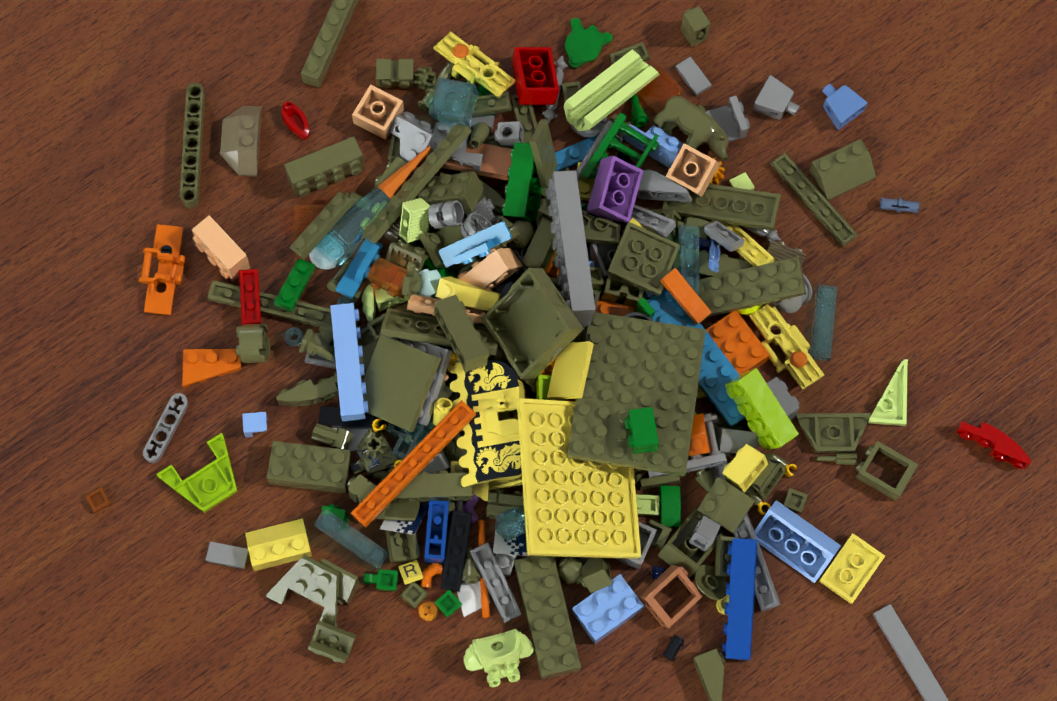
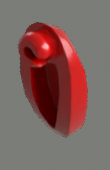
(295, 120)

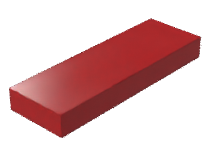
(250, 296)

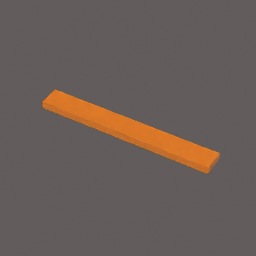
(413, 463)

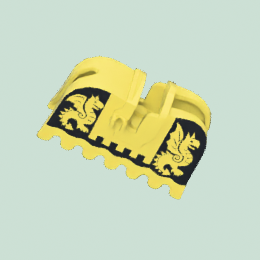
(492, 434)

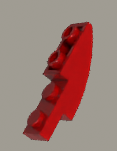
(1002, 446)

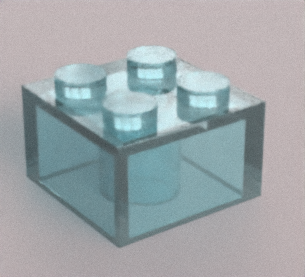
(454, 101)

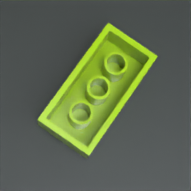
(761, 409)

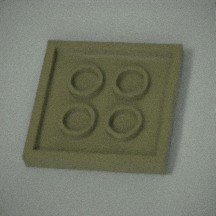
(643, 258)

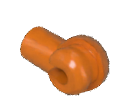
(429, 572)

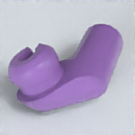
(469, 507)

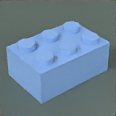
(607, 609)

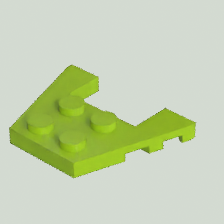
(208, 485)

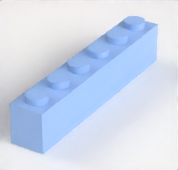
(348, 362)

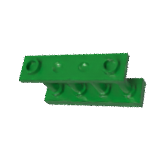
(610, 141)

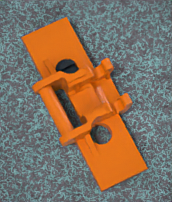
(170, 269)

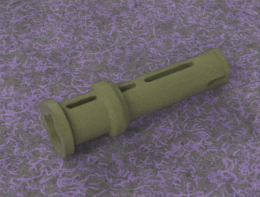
(425, 103)

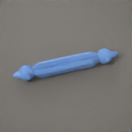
(714, 256)

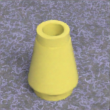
(441, 409)

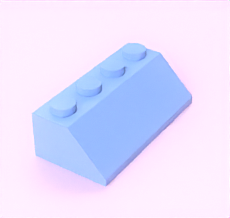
(795, 541)

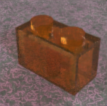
(387, 277)

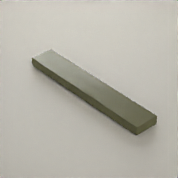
(813, 200)

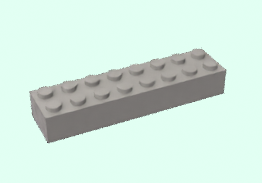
(570, 245)

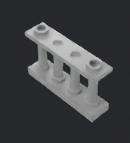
(696, 461)

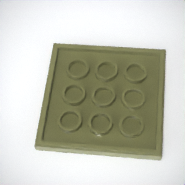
(398, 382)

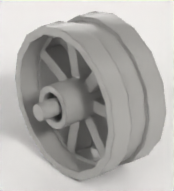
(474, 223)

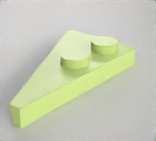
(893, 403)

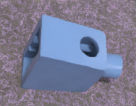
(842, 105)

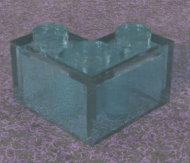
(406, 440)

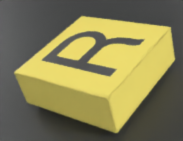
(410, 572)

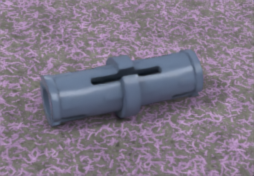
(899, 205)

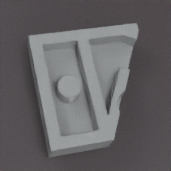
(412, 139)

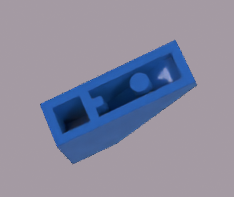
(436, 532)

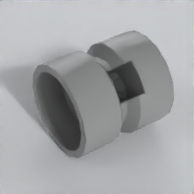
(446, 214)

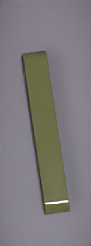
(194, 153)

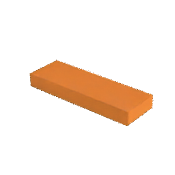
(685, 296)

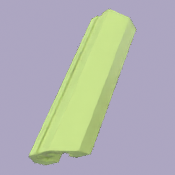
(608, 91)

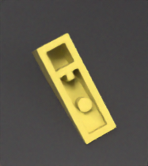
(468, 293)

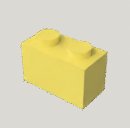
(745, 468)

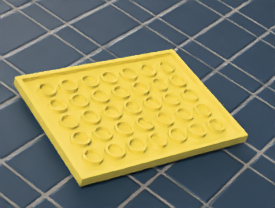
(571, 502)

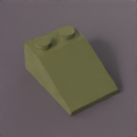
(681, 552)

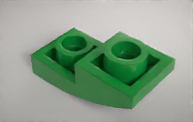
(670, 505)

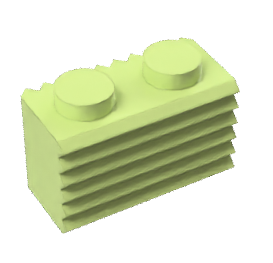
(414, 219)

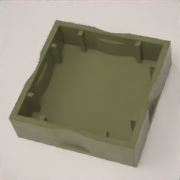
(532, 323)

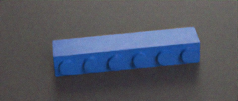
(741, 599)

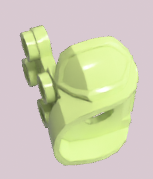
(501, 659)

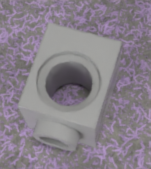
(506, 127)
(704, 533)

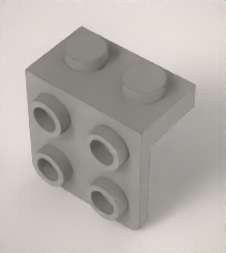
(731, 119)

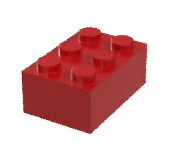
(535, 76)

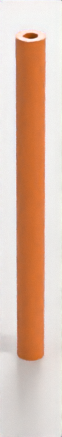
(484, 590)

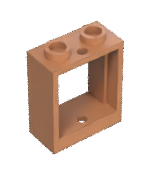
(653, 606)

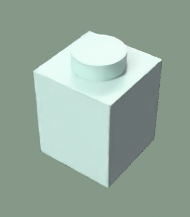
(429, 282)

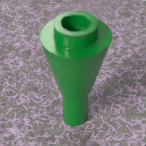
(638, 115)

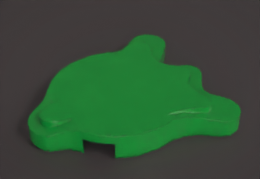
(584, 44)

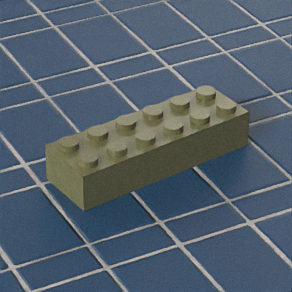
(547, 616)

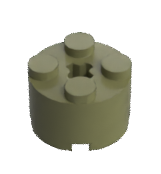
(253, 343)

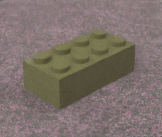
(324, 167)
(309, 467)

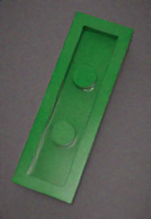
(294, 285)

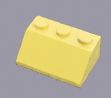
(278, 544)

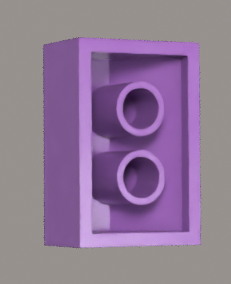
(615, 190)

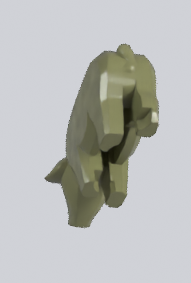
(695, 124)

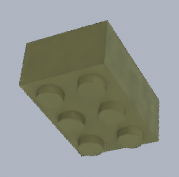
(461, 187)

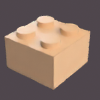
(377, 111)
(692, 170)

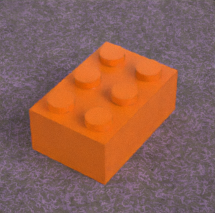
(738, 343)

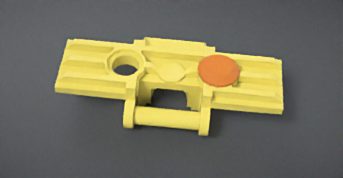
(472, 69)
(793, 344)

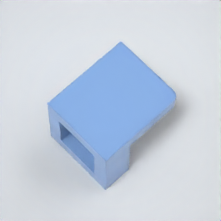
(254, 423)

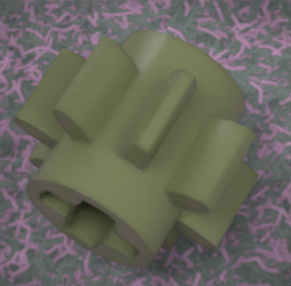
(424, 77)
(378, 450)

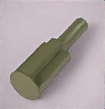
(840, 458)

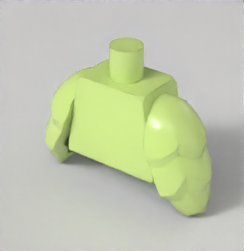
(383, 299)

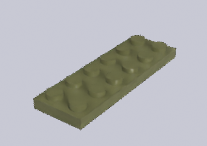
(731, 206)
(753, 286)
(426, 329)

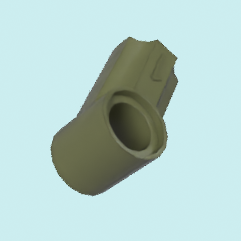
(334, 438)

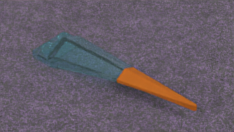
(347, 232)

